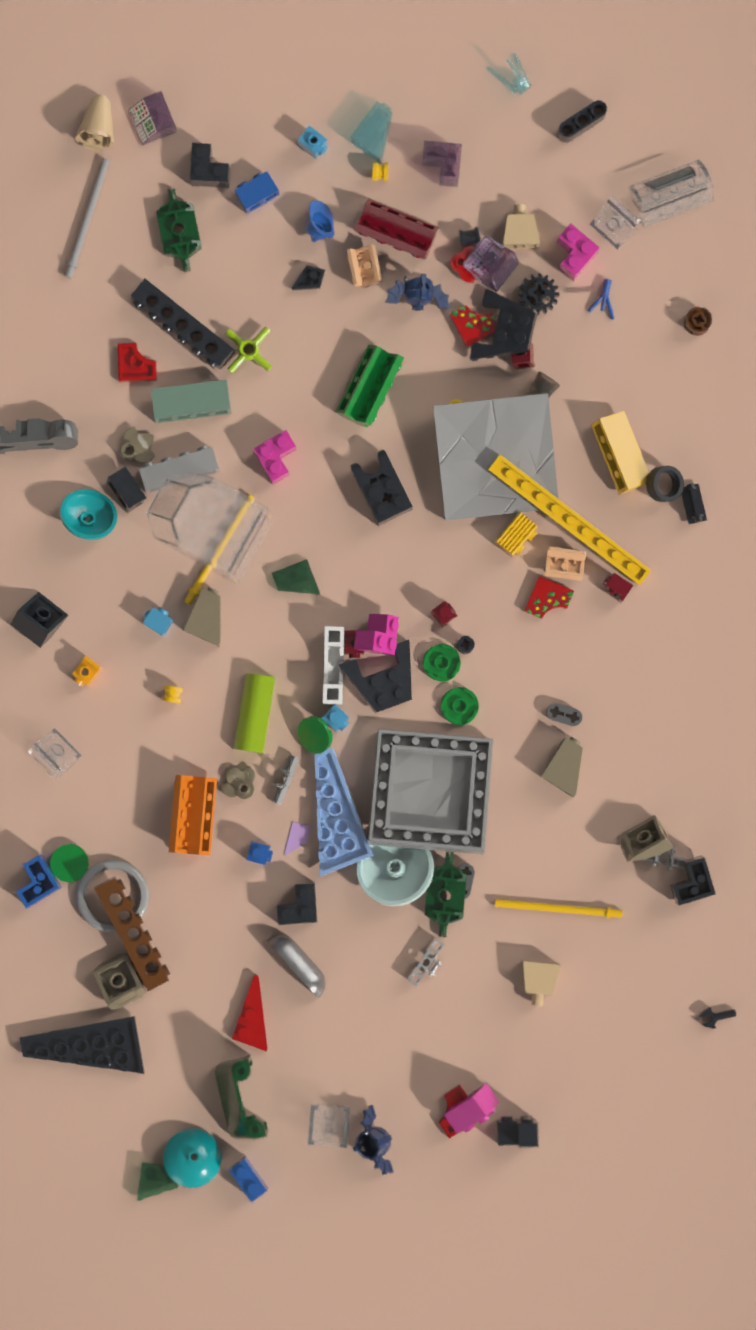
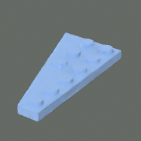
(338, 822)

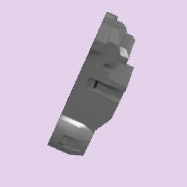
(39, 434)

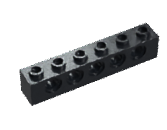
(147, 290)

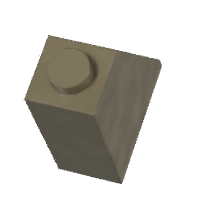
(206, 617)
(565, 767)

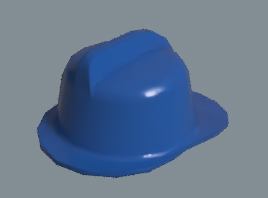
(320, 221)

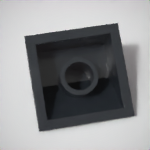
(39, 619)

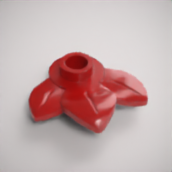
(464, 274)

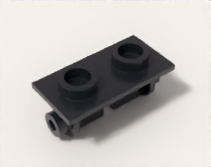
(693, 504)

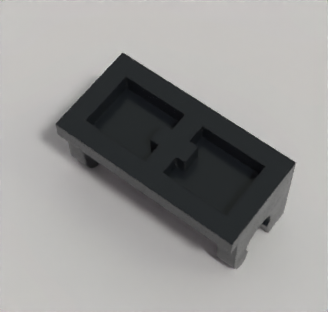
(126, 489)

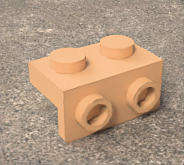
(364, 266)
(565, 563)

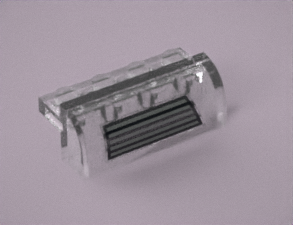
(672, 193)

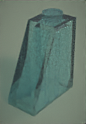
(373, 131)

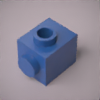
(259, 853)

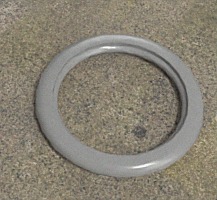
(96, 869)

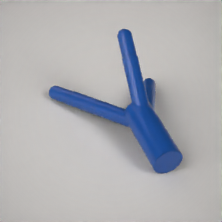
(605, 298)

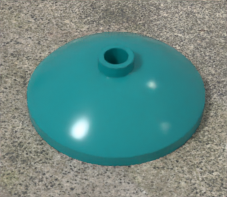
(92, 507)
(178, 1161)

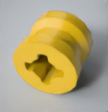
(380, 171)
(172, 694)

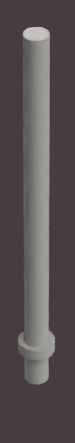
(72, 263)

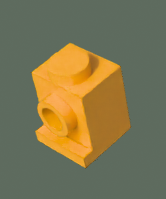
(93, 668)

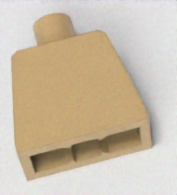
(521, 230)
(539, 979)

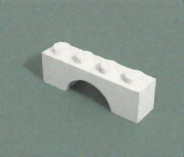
(332, 659)

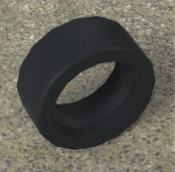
(677, 483)

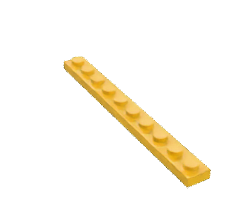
(569, 519)

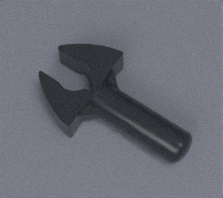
(716, 1016)

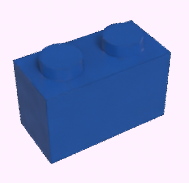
(257, 191)
(248, 1179)

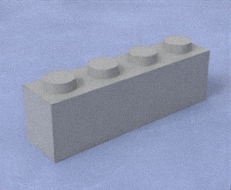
(200, 462)

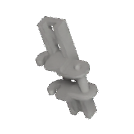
(284, 785)
(671, 864)
(420, 965)

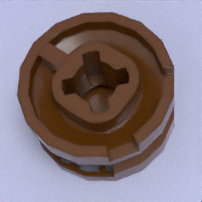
(698, 321)

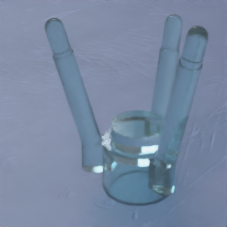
(521, 82)

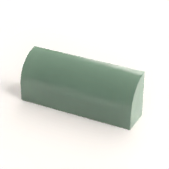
(191, 401)

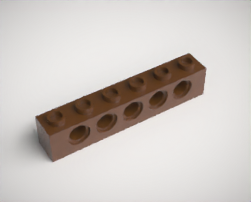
(150, 979)

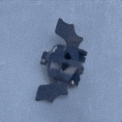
(418, 293)
(374, 1142)

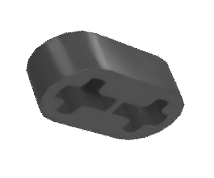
(565, 710)
(469, 880)

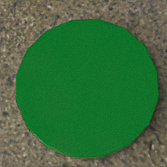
(441, 662)
(459, 706)
(314, 734)
(69, 863)

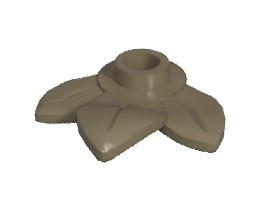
(139, 444)
(236, 780)

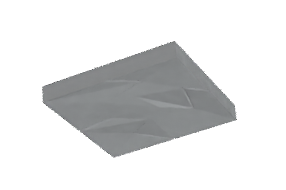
(473, 437)
(430, 791)

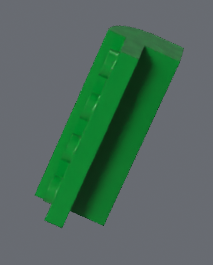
(369, 385)

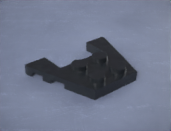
(512, 331)
(385, 687)

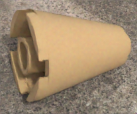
(96, 126)

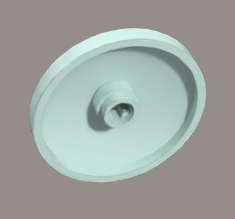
(395, 874)

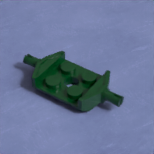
(182, 244)
(453, 880)

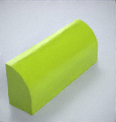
(254, 713)

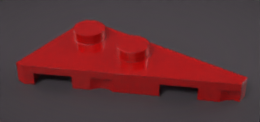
(251, 1024)

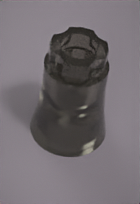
(543, 384)

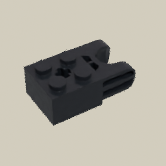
(380, 484)

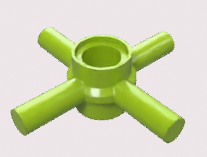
(254, 355)

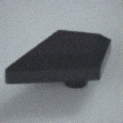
(309, 279)

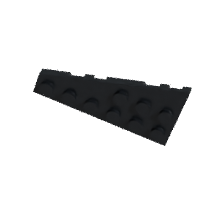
(100, 1045)

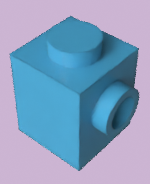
(313, 142)
(157, 620)
(336, 718)

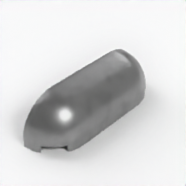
(299, 963)

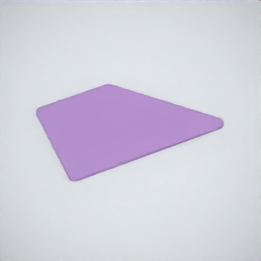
(298, 836)

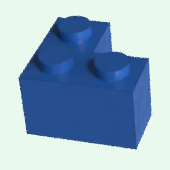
(42, 884)

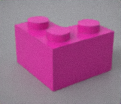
(580, 251)
(270, 455)
(380, 635)
(473, 1109)

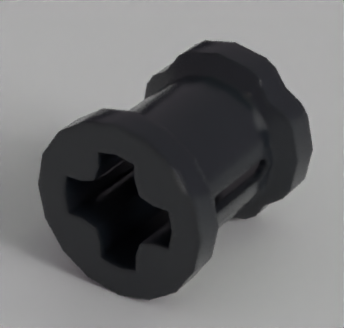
(463, 234)
(469, 640)

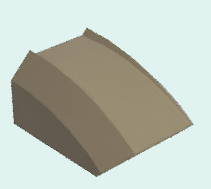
(645, 840)
(118, 981)

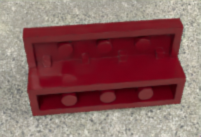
(396, 229)

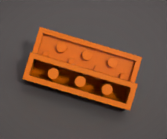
(192, 815)

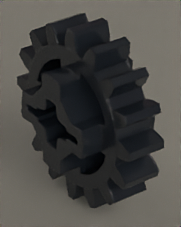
(546, 294)

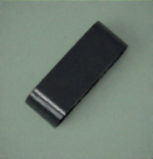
(586, 113)

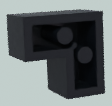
(204, 171)
(698, 884)
(303, 911)
(517, 1131)

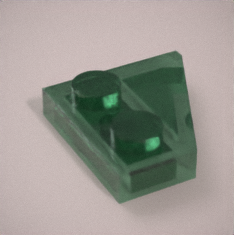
(296, 579)
(154, 1181)

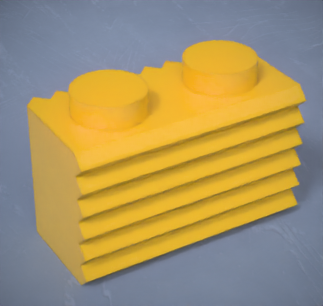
(516, 535)

